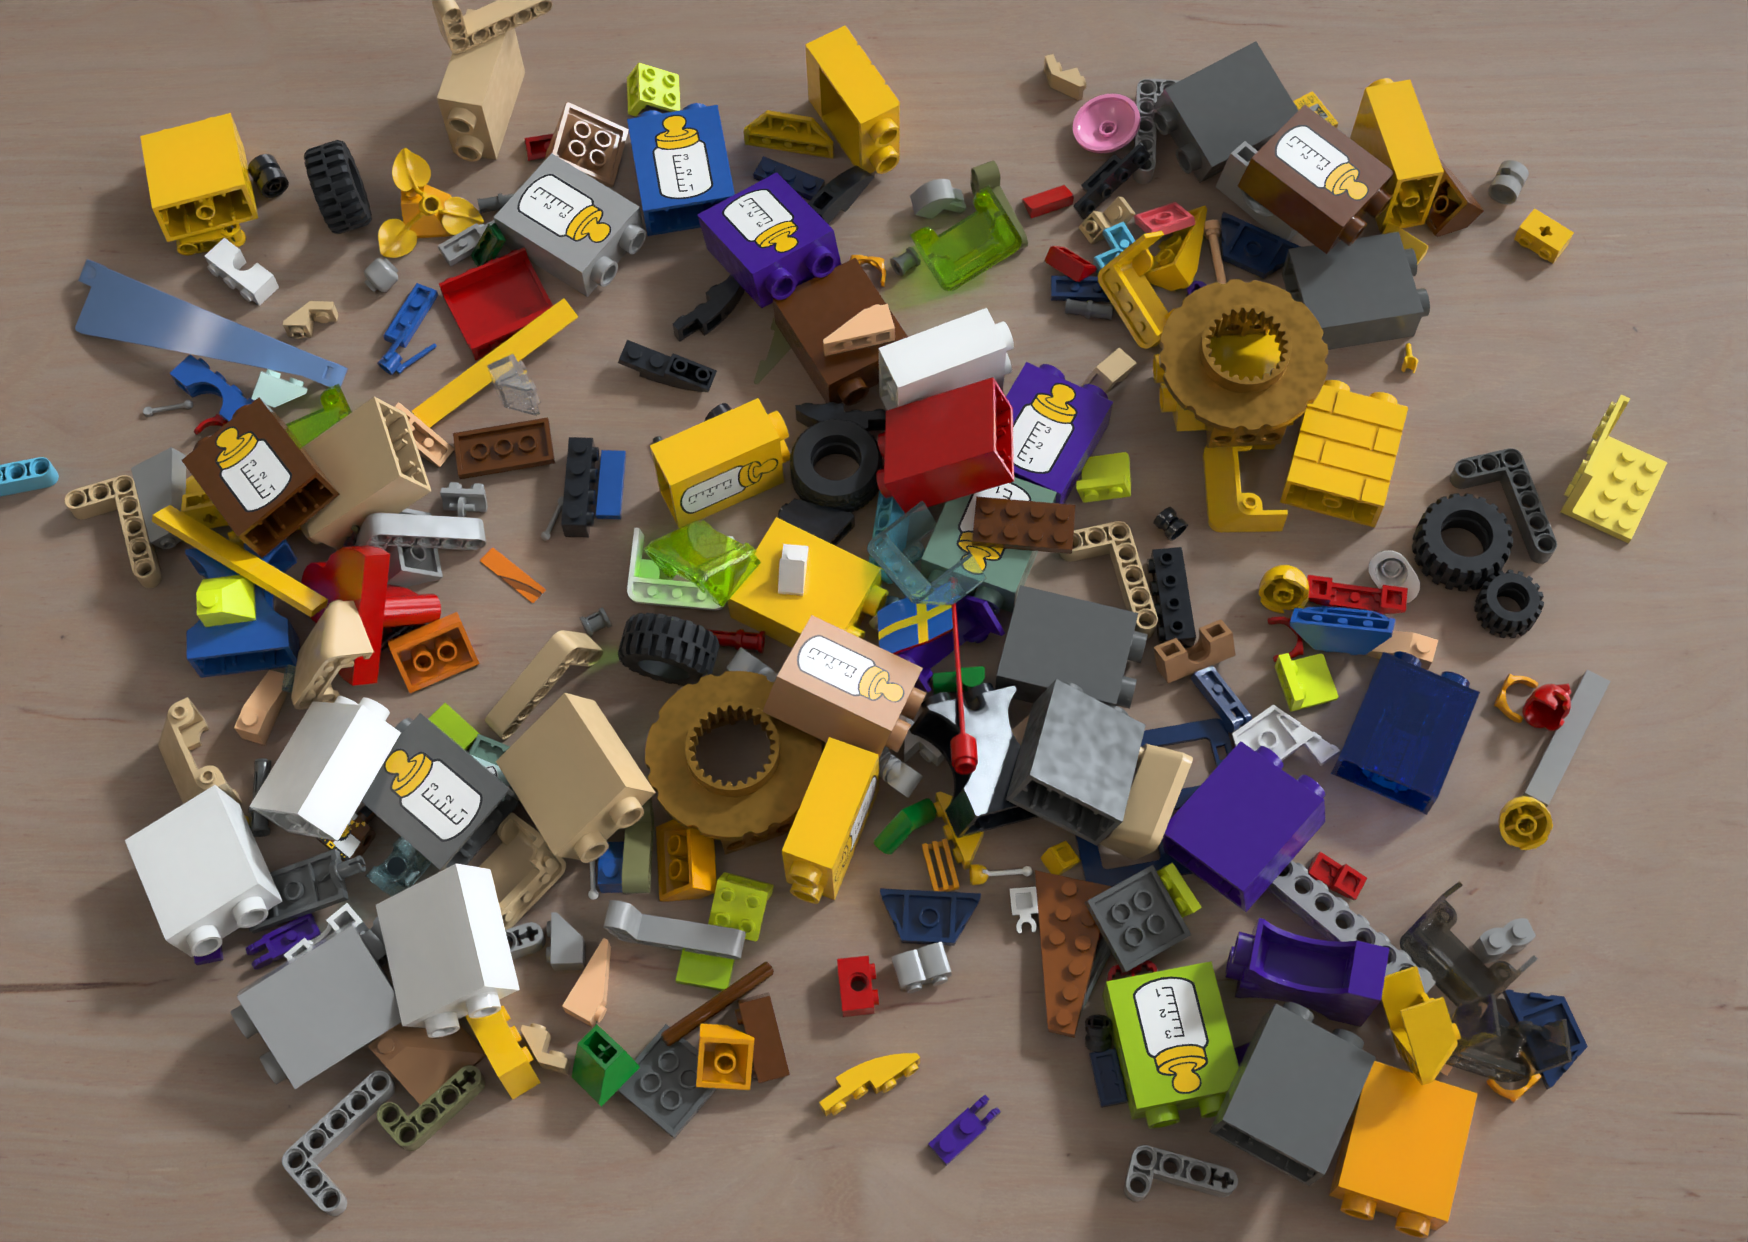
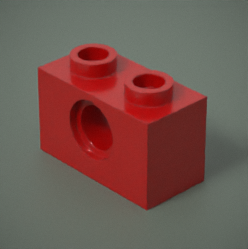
(857, 1002)

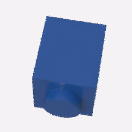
(611, 868)

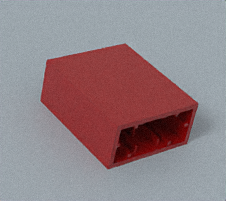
(947, 446)

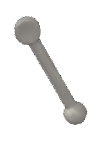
(148, 411)
(546, 534)

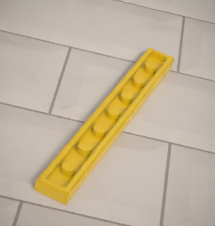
(478, 375)
(240, 560)

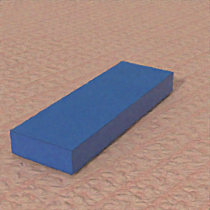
(411, 312)
(611, 484)

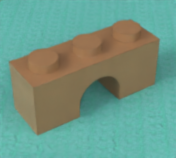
(1212, 647)

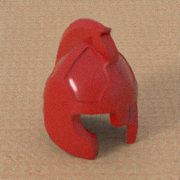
(1548, 706)

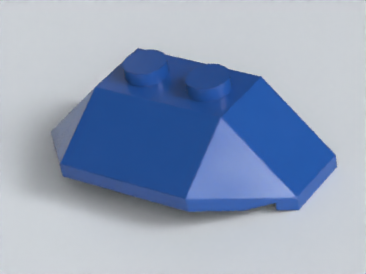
(1342, 629)

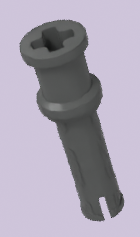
(258, 822)

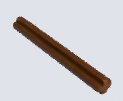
(717, 1003)

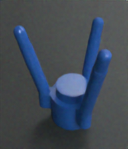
(392, 361)

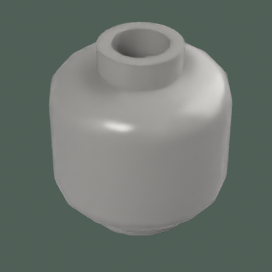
(381, 275)

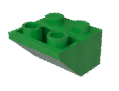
(601, 1065)

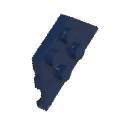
(1252, 247)
(929, 915)
(1542, 1011)

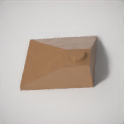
(588, 143)
(425, 1062)

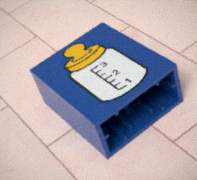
(679, 166)

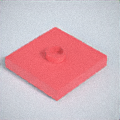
(1165, 219)

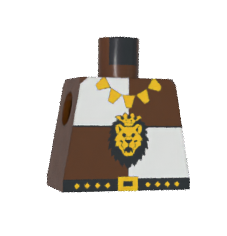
(355, 837)

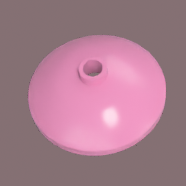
(1105, 115)

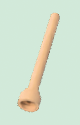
(1212, 232)

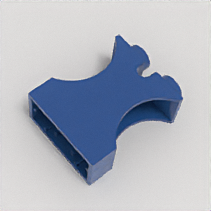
(249, 645)

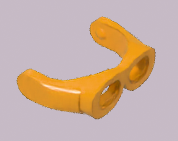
(876, 262)
(1501, 702)
(1513, 1095)

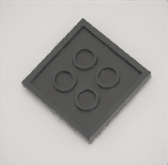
(1137, 918)
(667, 1084)

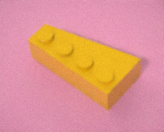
(504, 1052)

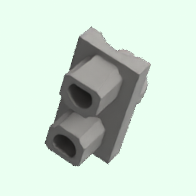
(464, 500)

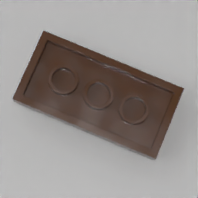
(503, 448)
(1023, 525)

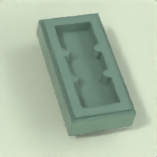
(488, 749)

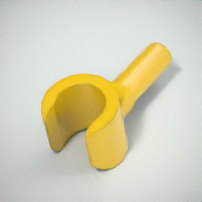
(1409, 361)

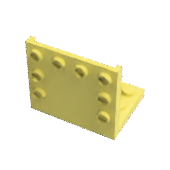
(1612, 481)

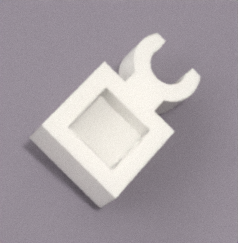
(1024, 904)

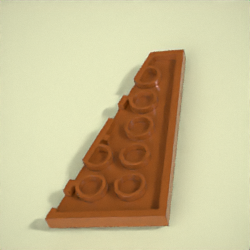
(1067, 946)

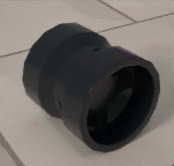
(1170, 523)
(1098, 1033)

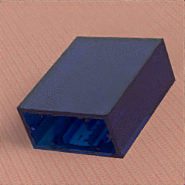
(1406, 731)

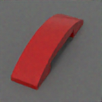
(1383, 601)

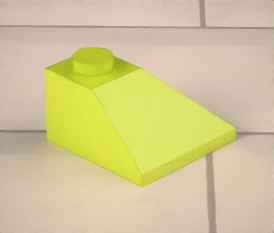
(226, 600)

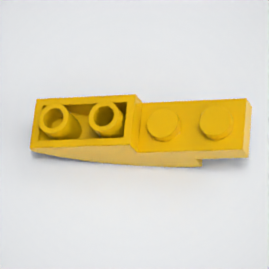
(878, 1073)

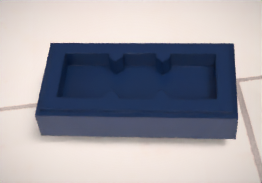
(1108, 1078)

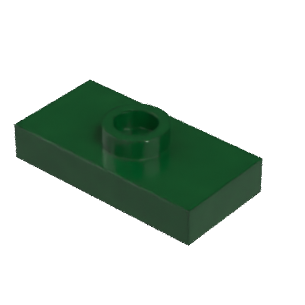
(488, 245)

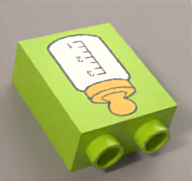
(1171, 1042)

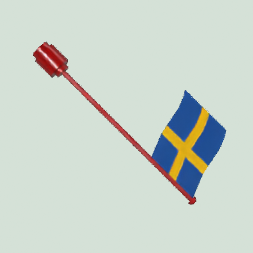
(912, 625)

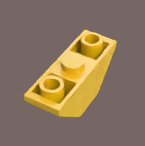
(965, 846)

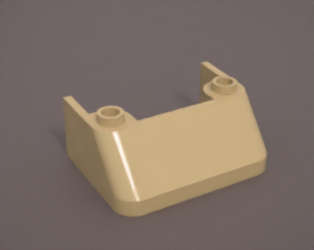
(1150, 801)

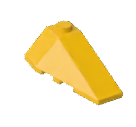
(1179, 255)

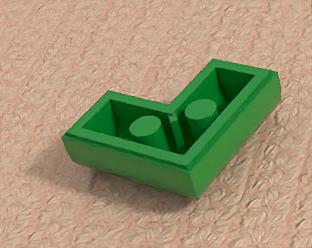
(947, 682)
(904, 824)

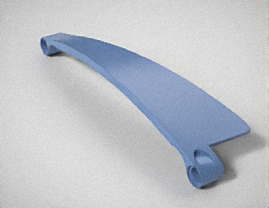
(146, 316)

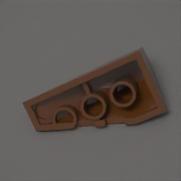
(1452, 206)

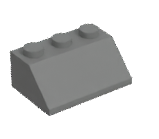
(413, 564)

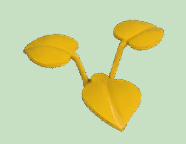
(413, 172)

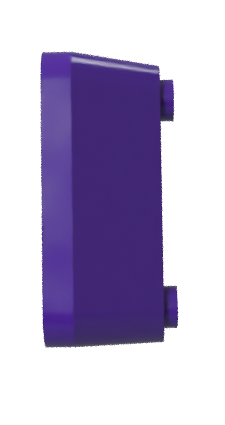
(974, 624)

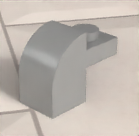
(936, 196)

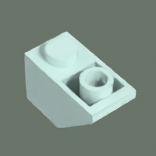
(276, 390)

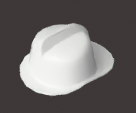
(1394, 570)

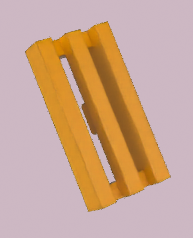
(935, 846)

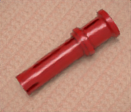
(741, 639)

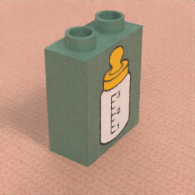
(1003, 567)

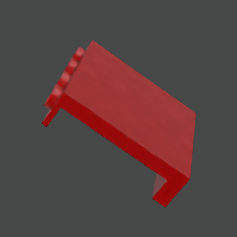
(495, 301)

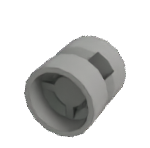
(1508, 182)

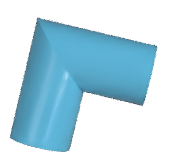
(1118, 239)

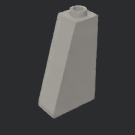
(160, 483)

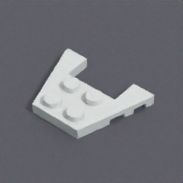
(1283, 736)

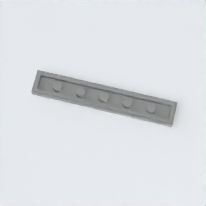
(1567, 738)

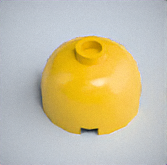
(1284, 588)
(1525, 823)

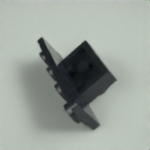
(1109, 178)

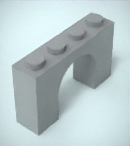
(1229, 183)

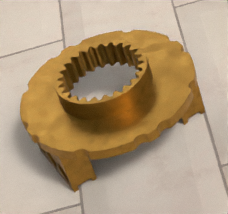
(1232, 408)
(730, 813)

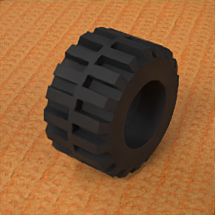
(1515, 587)

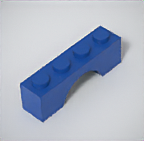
(197, 379)

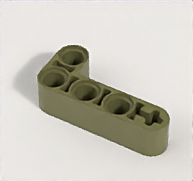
(989, 174)
(638, 853)
(434, 1103)

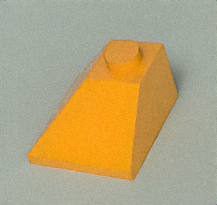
(426, 226)
(724, 1058)

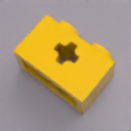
(1543, 236)
(201, 508)

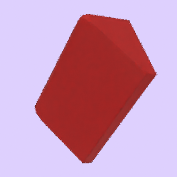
(537, 146)
(1048, 201)
(1069, 263)

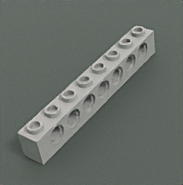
(1337, 909)

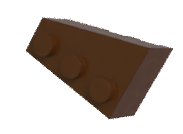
(760, 1022)

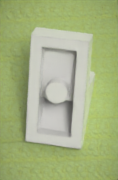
(792, 569)
(927, 750)

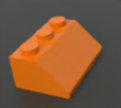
(433, 652)

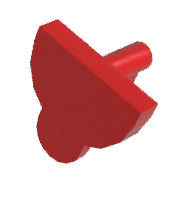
(362, 576)

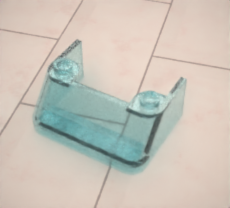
(900, 548)

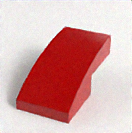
(1337, 877)

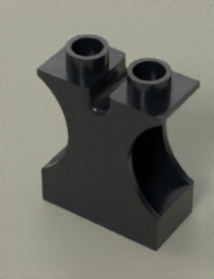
(980, 796)

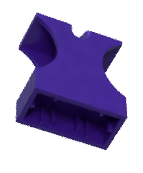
(1322, 975)

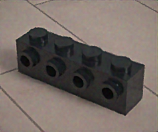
(579, 487)
(1172, 596)

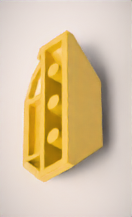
(789, 134)

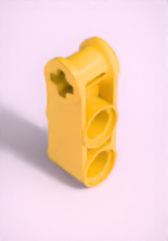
(208, 240)

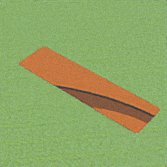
(512, 575)

